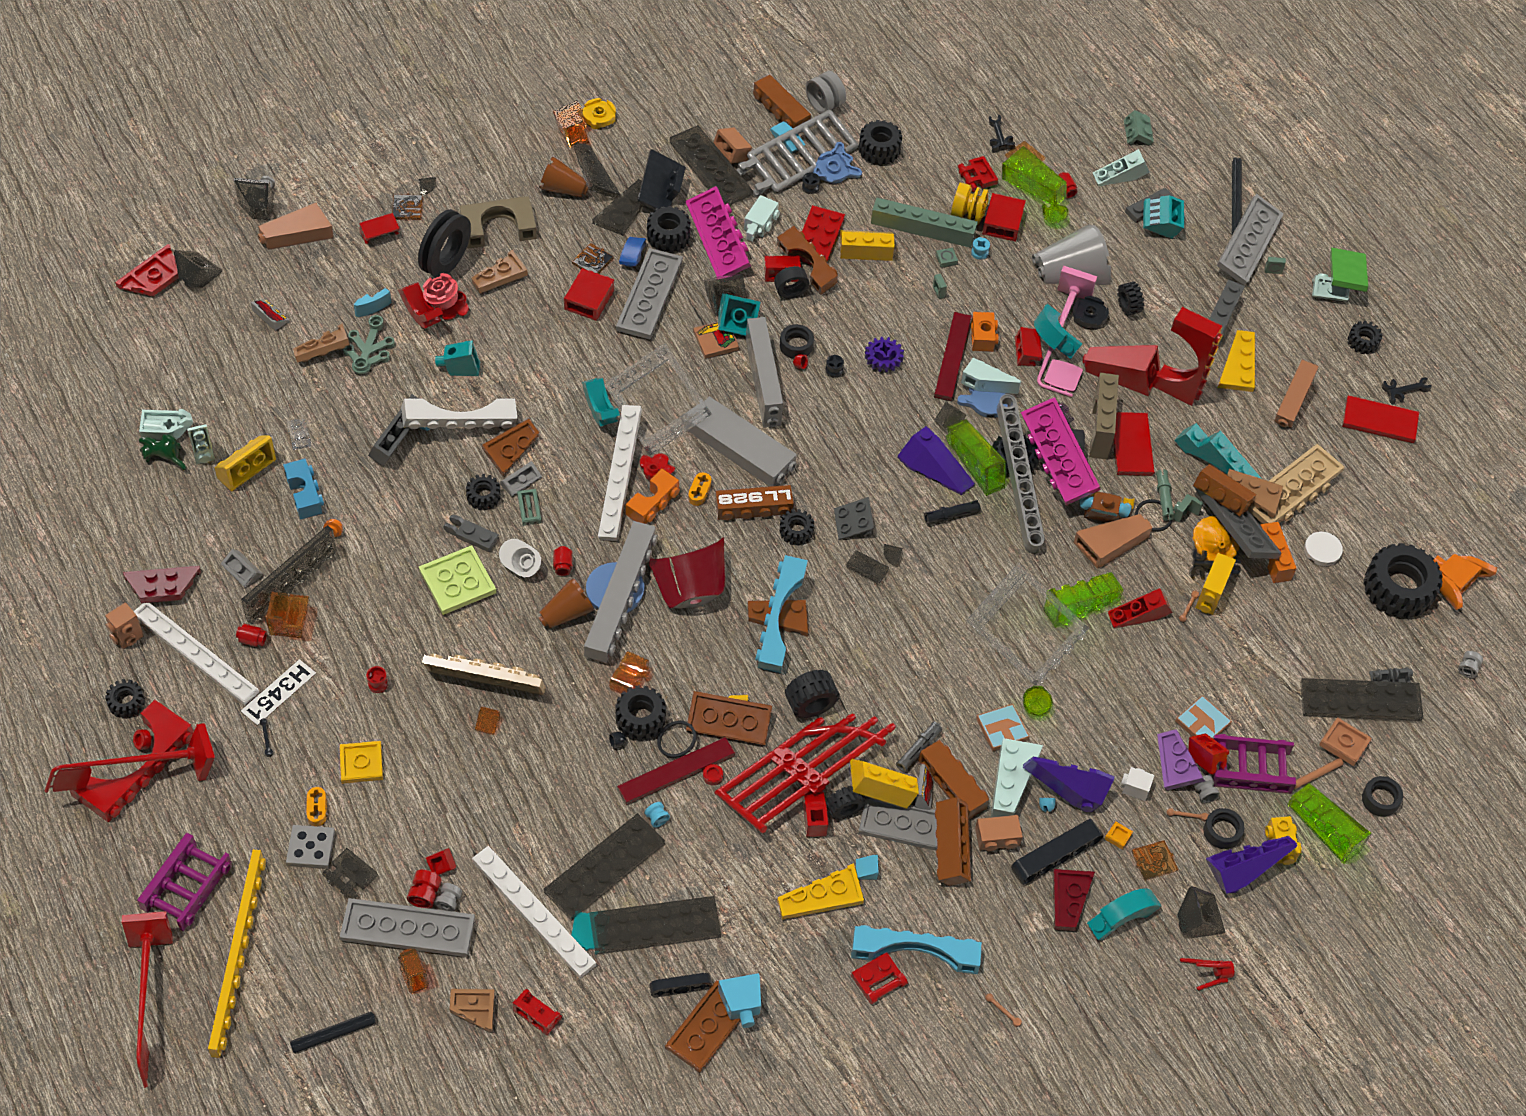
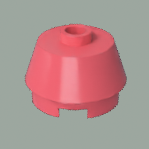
(441, 291)

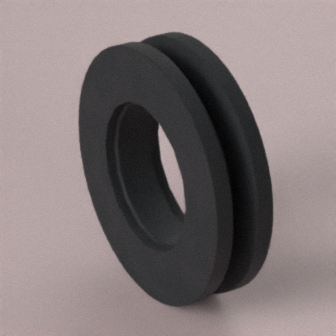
(446, 224)

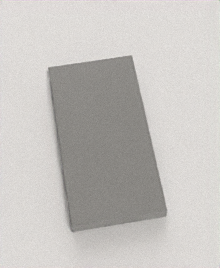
(899, 824)

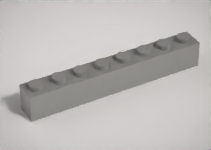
(620, 592)

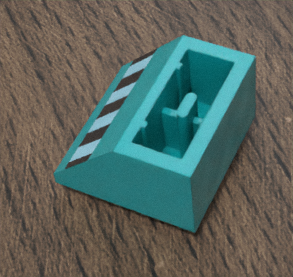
(1164, 215)

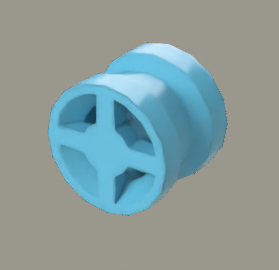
(980, 248)
(657, 814)

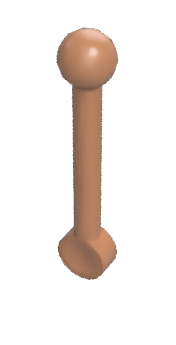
(1194, 595)
(1170, 812)
(1016, 1021)

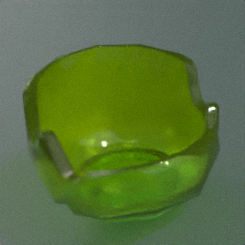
(1054, 214)
(1037, 701)

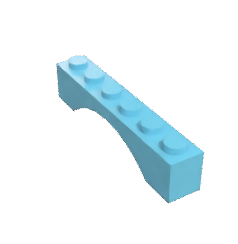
(791, 578)
(960, 954)

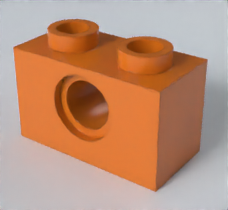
(983, 331)

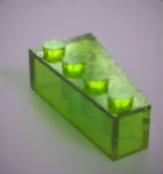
(1034, 176)
(978, 456)
(1084, 597)
(1329, 823)

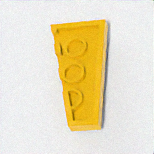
(1240, 364)
(830, 893)

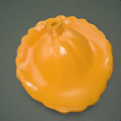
(1213, 538)

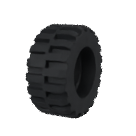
(1412, 563)

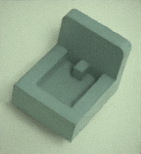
(1188, 504)

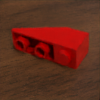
(1141, 610)
(815, 814)

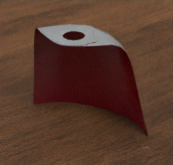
(697, 573)

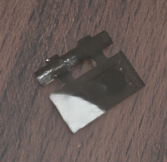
(354, 869)

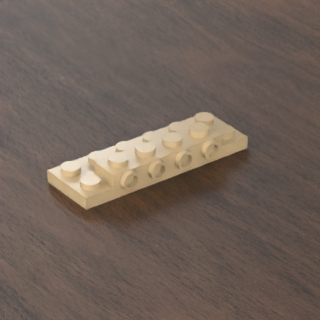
(1301, 483)
(484, 673)

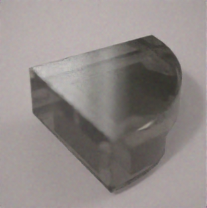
(427, 185)
(892, 554)

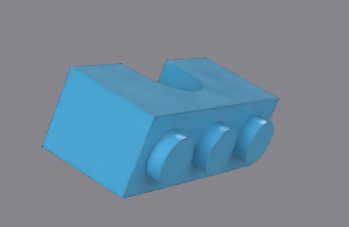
(307, 501)

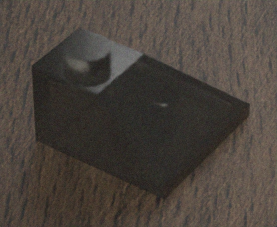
(255, 197)
(195, 268)
(728, 284)
(1200, 914)

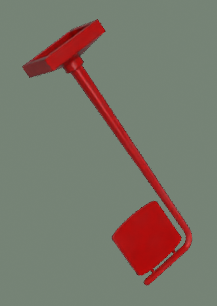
(76, 778)
(145, 931)

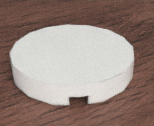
(1323, 548)

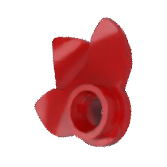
(460, 307)
(654, 464)

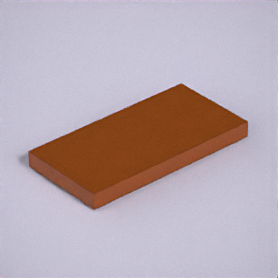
(729, 718)
(702, 1031)

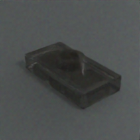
(867, 567)

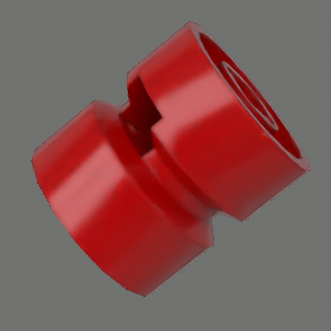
(424, 889)

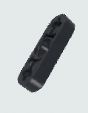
(680, 984)

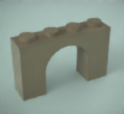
(515, 209)
(1105, 409)

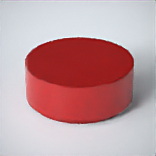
(142, 739)
(712, 774)

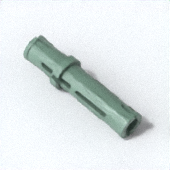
(1164, 489)

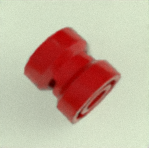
(377, 679)

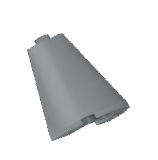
(1080, 250)

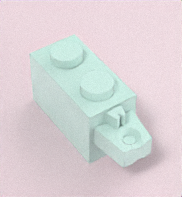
(760, 217)

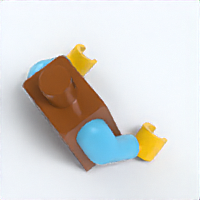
(1106, 507)

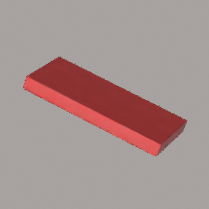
(1380, 419)
(1133, 444)

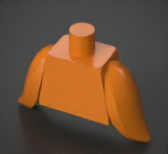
(1460, 574)

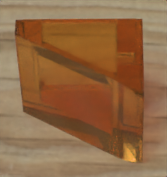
(487, 720)

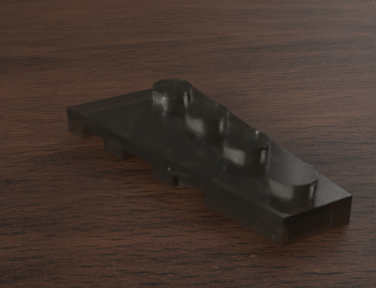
(594, 172)

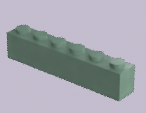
(923, 222)

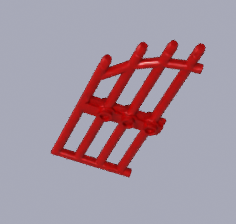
(799, 769)

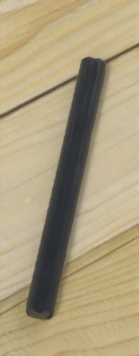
(1236, 192)

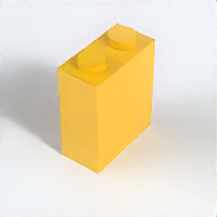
(1215, 583)

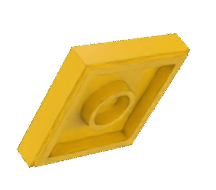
(361, 762)

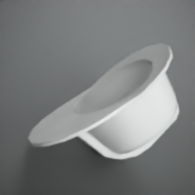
(520, 557)

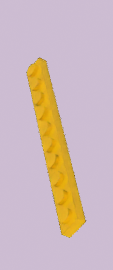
(236, 959)

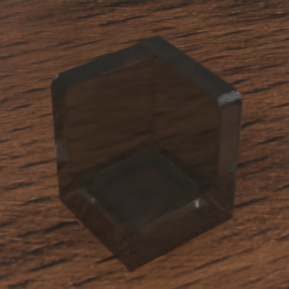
(949, 415)

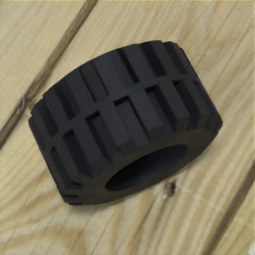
(880, 142)
(665, 219)
(812, 693)
(640, 699)

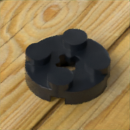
(1087, 320)

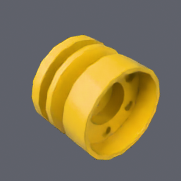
(970, 203)

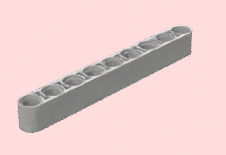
(1020, 481)

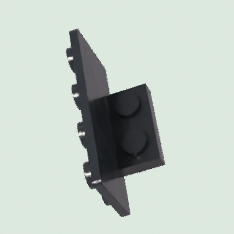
(660, 181)

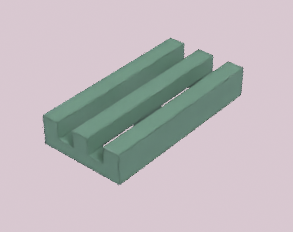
(531, 519)

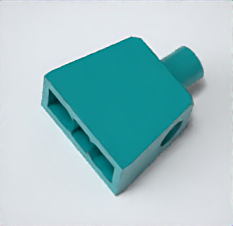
(460, 359)

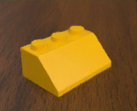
(866, 245)
(246, 462)
(883, 783)

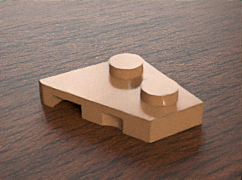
(474, 1006)

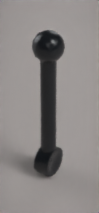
(268, 751)

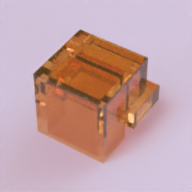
(571, 123)
(287, 614)

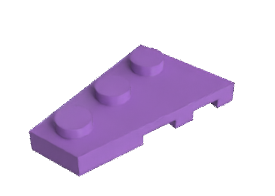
(1176, 761)

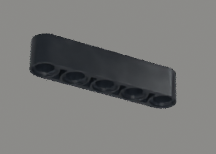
(1057, 851)

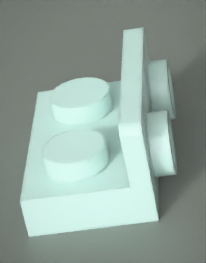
(1323, 289)

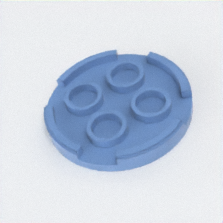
(598, 583)

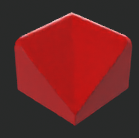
(441, 861)

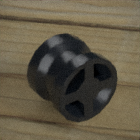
(810, 183)
(838, 363)

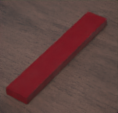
(952, 356)
(675, 771)

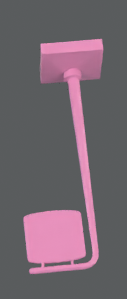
(1060, 373)

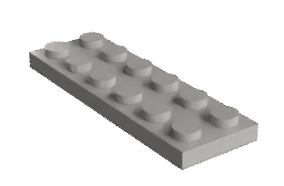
(1250, 239)
(649, 293)
(407, 927)

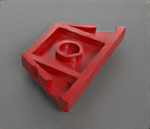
(152, 274)

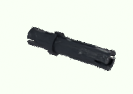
(944, 514)

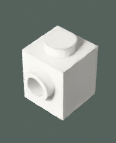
(1137, 783)

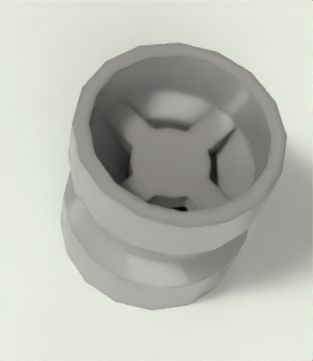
(1470, 664)
(1207, 790)
(448, 898)

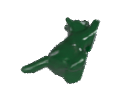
(166, 448)

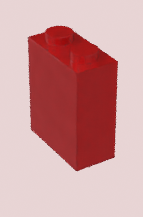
(1003, 217)
(589, 294)

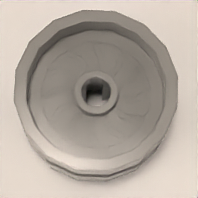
(825, 92)

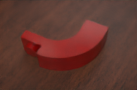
(418, 307)

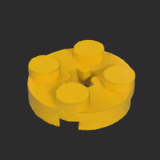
(599, 120)

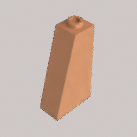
(296, 228)
(1296, 394)
(1112, 539)

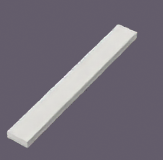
(196, 653)

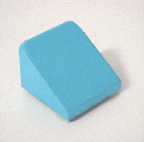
(867, 867)

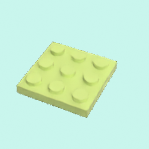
(457, 580)

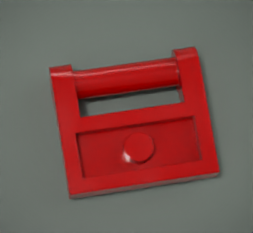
(876, 972)

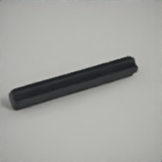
(332, 1032)

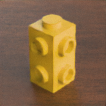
(1283, 827)

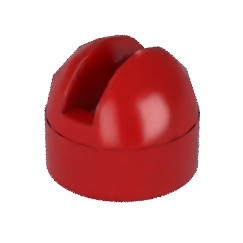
(800, 361)

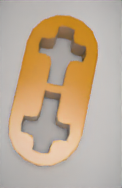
(703, 490)
(321, 806)

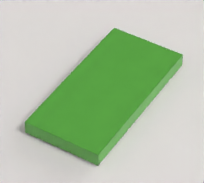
(1348, 269)

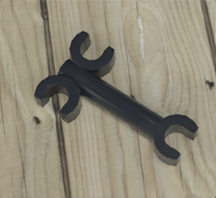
(1000, 143)
(1397, 392)
(1199, 563)

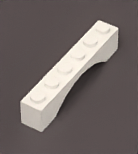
(421, 413)

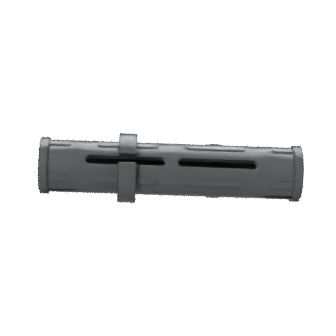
(924, 740)

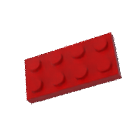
(822, 230)

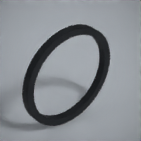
(1157, 502)
(684, 752)

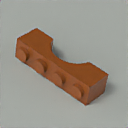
(793, 243)

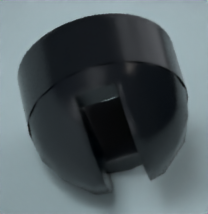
(616, 739)

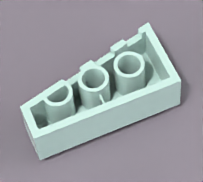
(1011, 776)

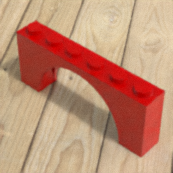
(1202, 337)
(109, 796)

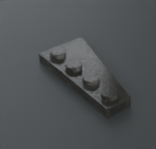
(621, 212)

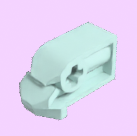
(161, 422)

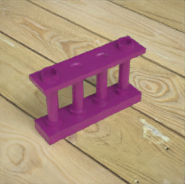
(1252, 781)
(175, 864)

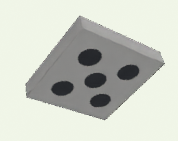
(310, 846)

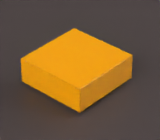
(1118, 835)

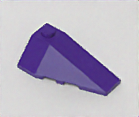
(932, 458)
(1076, 786)
(1242, 867)

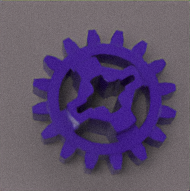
(884, 354)

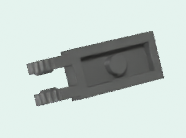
(471, 533)

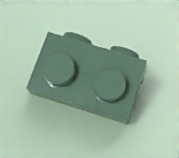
(1138, 128)

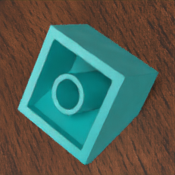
(735, 312)

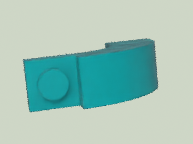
(1053, 333)
(599, 403)
(1123, 909)

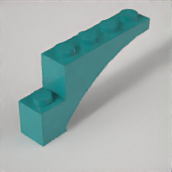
(1214, 449)

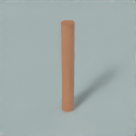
(1319, 772)

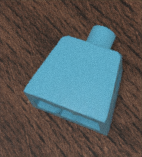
(741, 998)

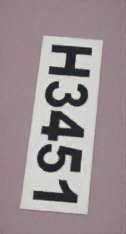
(278, 691)

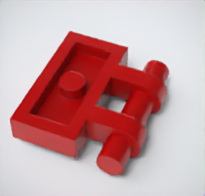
(982, 171)

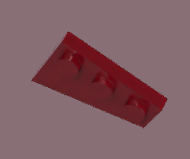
(1069, 896)

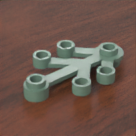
(376, 325)

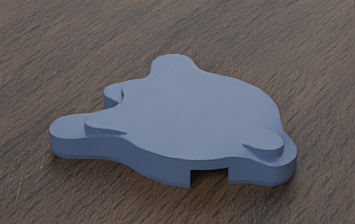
(835, 165)
(981, 402)

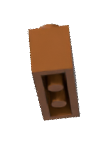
(1224, 490)

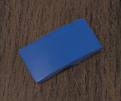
(632, 251)

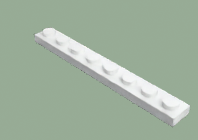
(620, 473)
(534, 912)

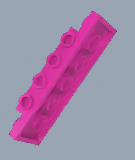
(719, 232)
(1059, 451)

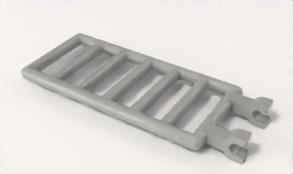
(778, 141)

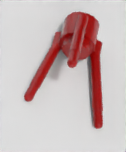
(1221, 969)

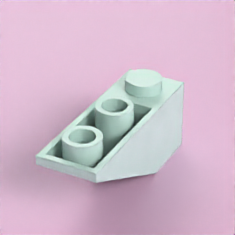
(1122, 170)
(989, 379)
(201, 444)

